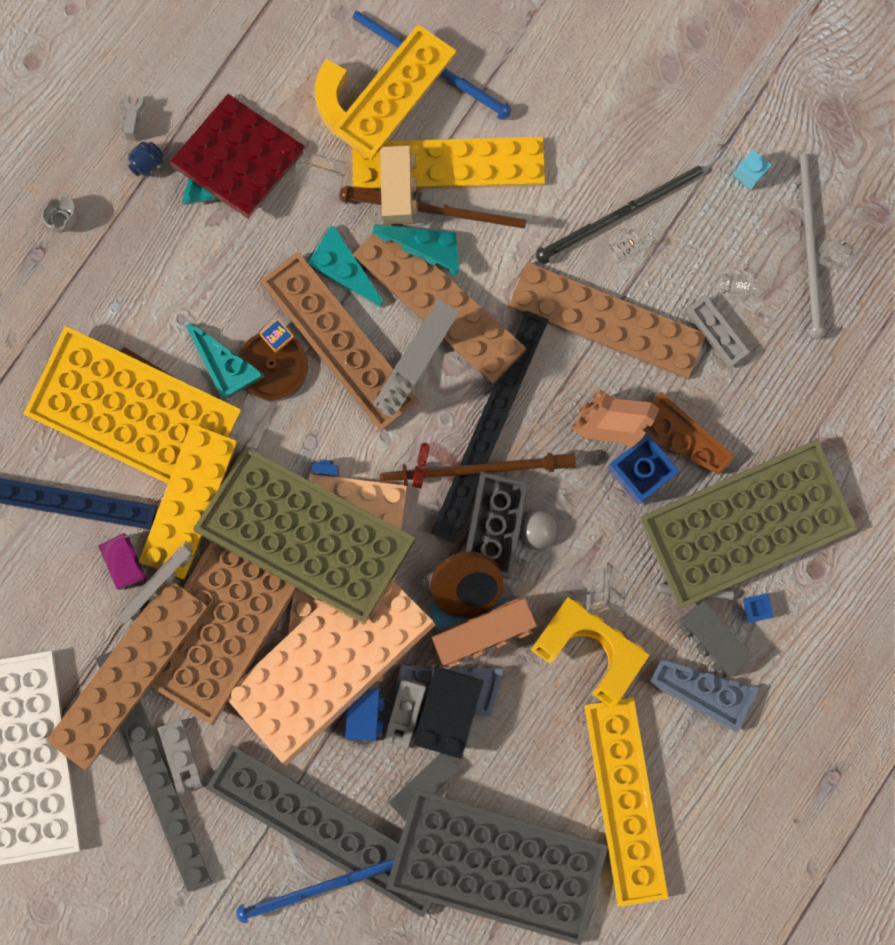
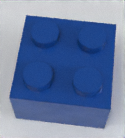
(643, 469)
(363, 716)

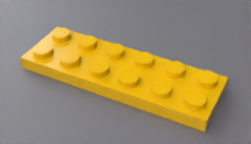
(394, 92)
(188, 493)

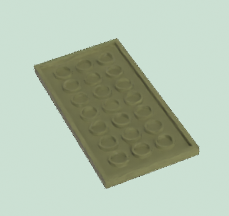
(748, 523)
(305, 535)

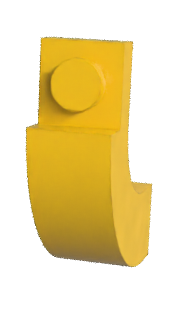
(327, 88)

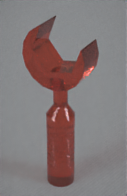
(419, 470)

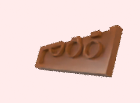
(686, 437)

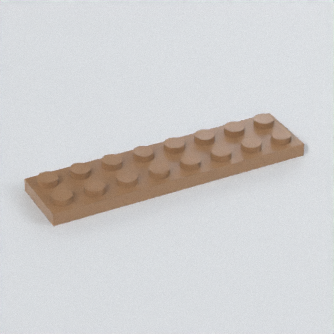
(419, 285)
(608, 320)
(333, 336)
(127, 675)

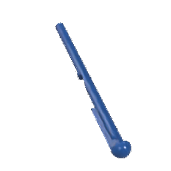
(503, 111)
(244, 913)

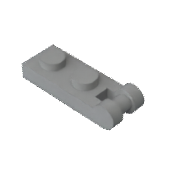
(405, 712)
(180, 756)

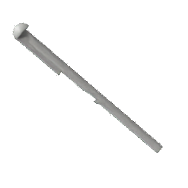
(810, 231)

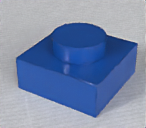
(325, 468)
(758, 608)

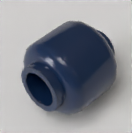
(145, 159)

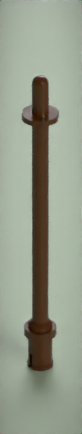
(549, 462)

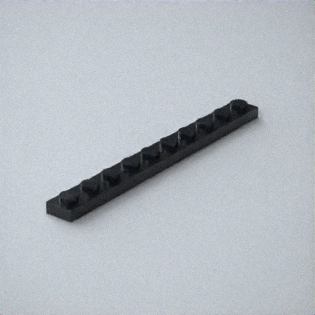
(488, 429)

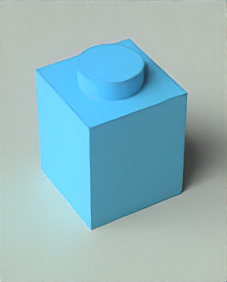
(752, 170)

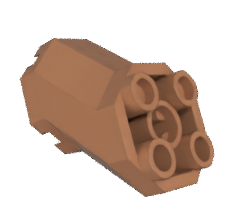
(615, 419)

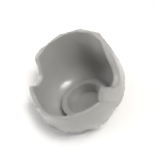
(60, 214)
(538, 530)

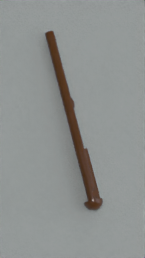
(374, 197)

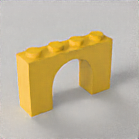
(623, 656)

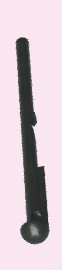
(543, 255)

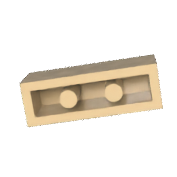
(398, 185)

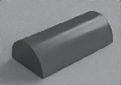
(498, 519)

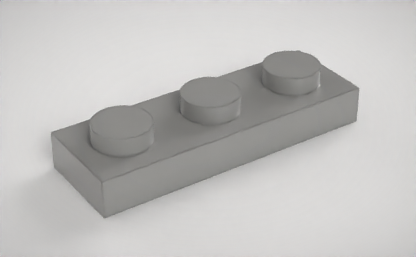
(717, 331)

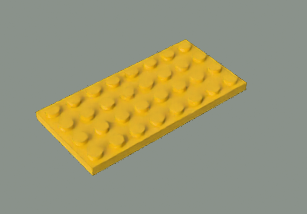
(122, 404)

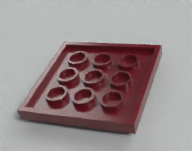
(237, 156)

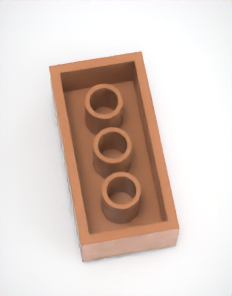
(482, 631)

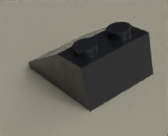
(448, 712)

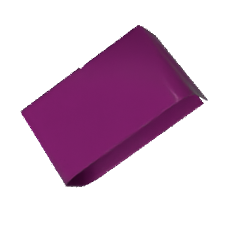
(122, 562)

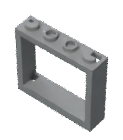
(416, 358)

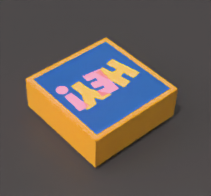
(276, 335)

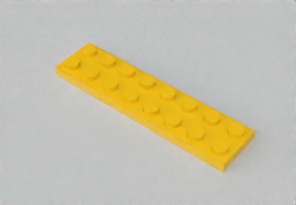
(462, 163)
(626, 802)

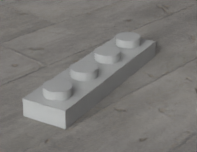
(149, 590)

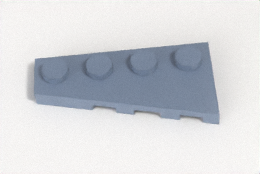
(488, 692)
(710, 695)

